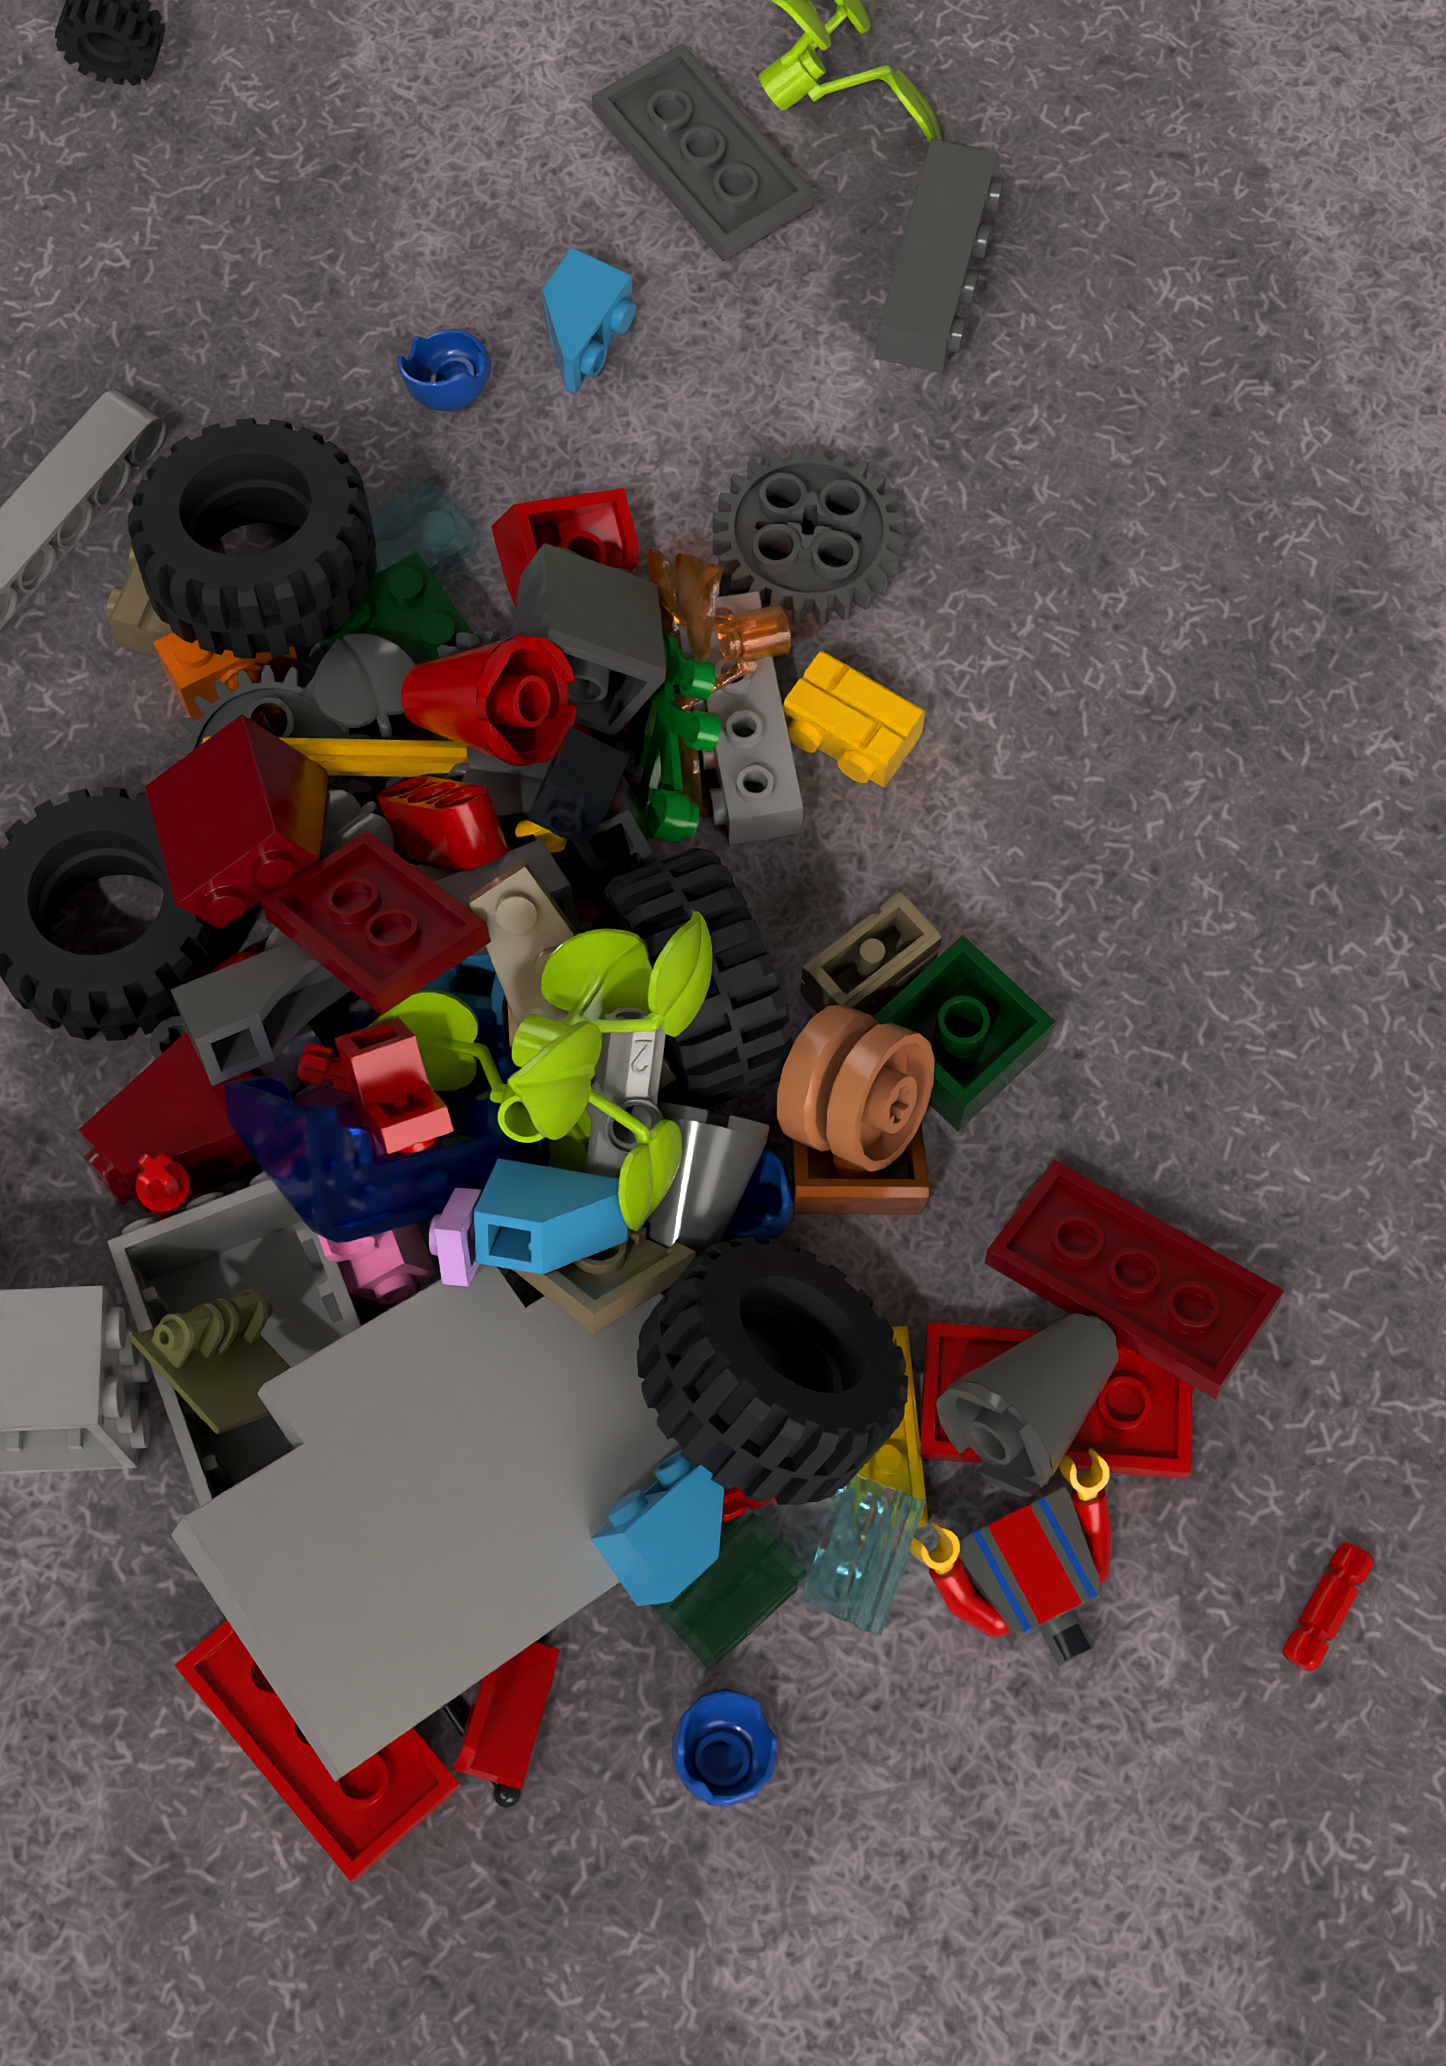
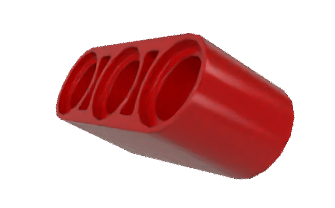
(443, 822)

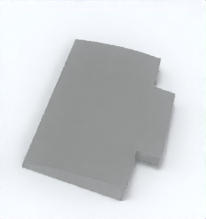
(427, 1506)

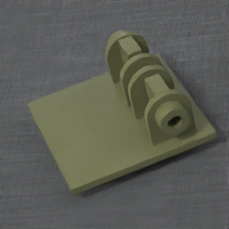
(217, 1358)

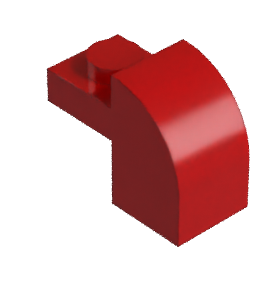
(392, 1088)

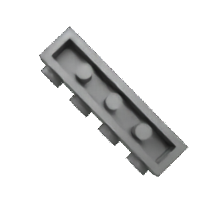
(753, 757)

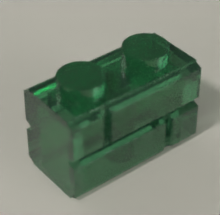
(733, 1594)

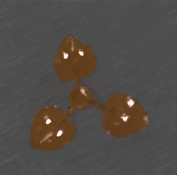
(690, 600)

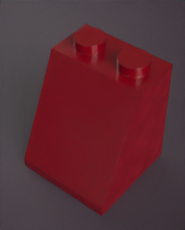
(237, 820)
(169, 1111)

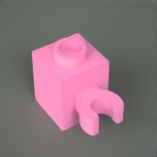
(382, 1264)

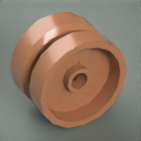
(855, 1087)

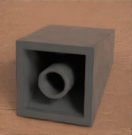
(603, 625)

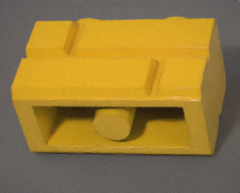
(852, 720)

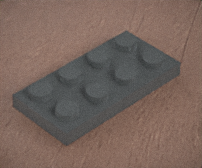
(703, 152)

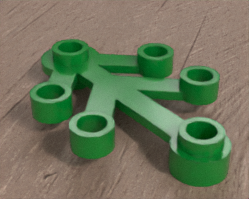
(661, 721)

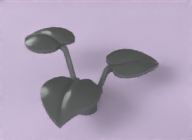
(362, 683)

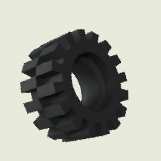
(111, 38)

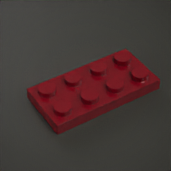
(1136, 1274)

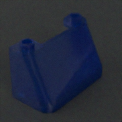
(331, 1170)

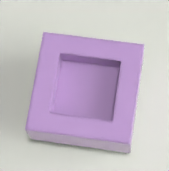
(454, 1238)

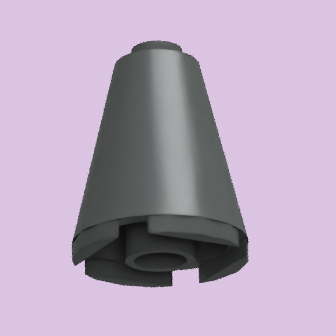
(711, 1176)
(1030, 1402)

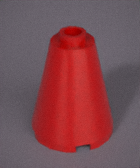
(498, 695)

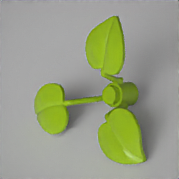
(800, 68)
(582, 976)
(562, 1059)

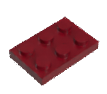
(375, 922)

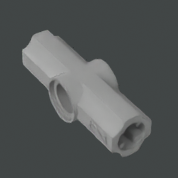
(628, 1077)

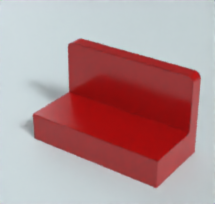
(507, 1717)

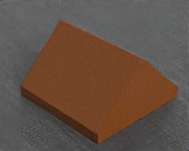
(832, 1186)

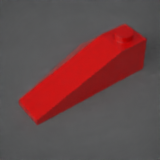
(589, 524)

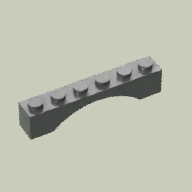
(258, 1004)

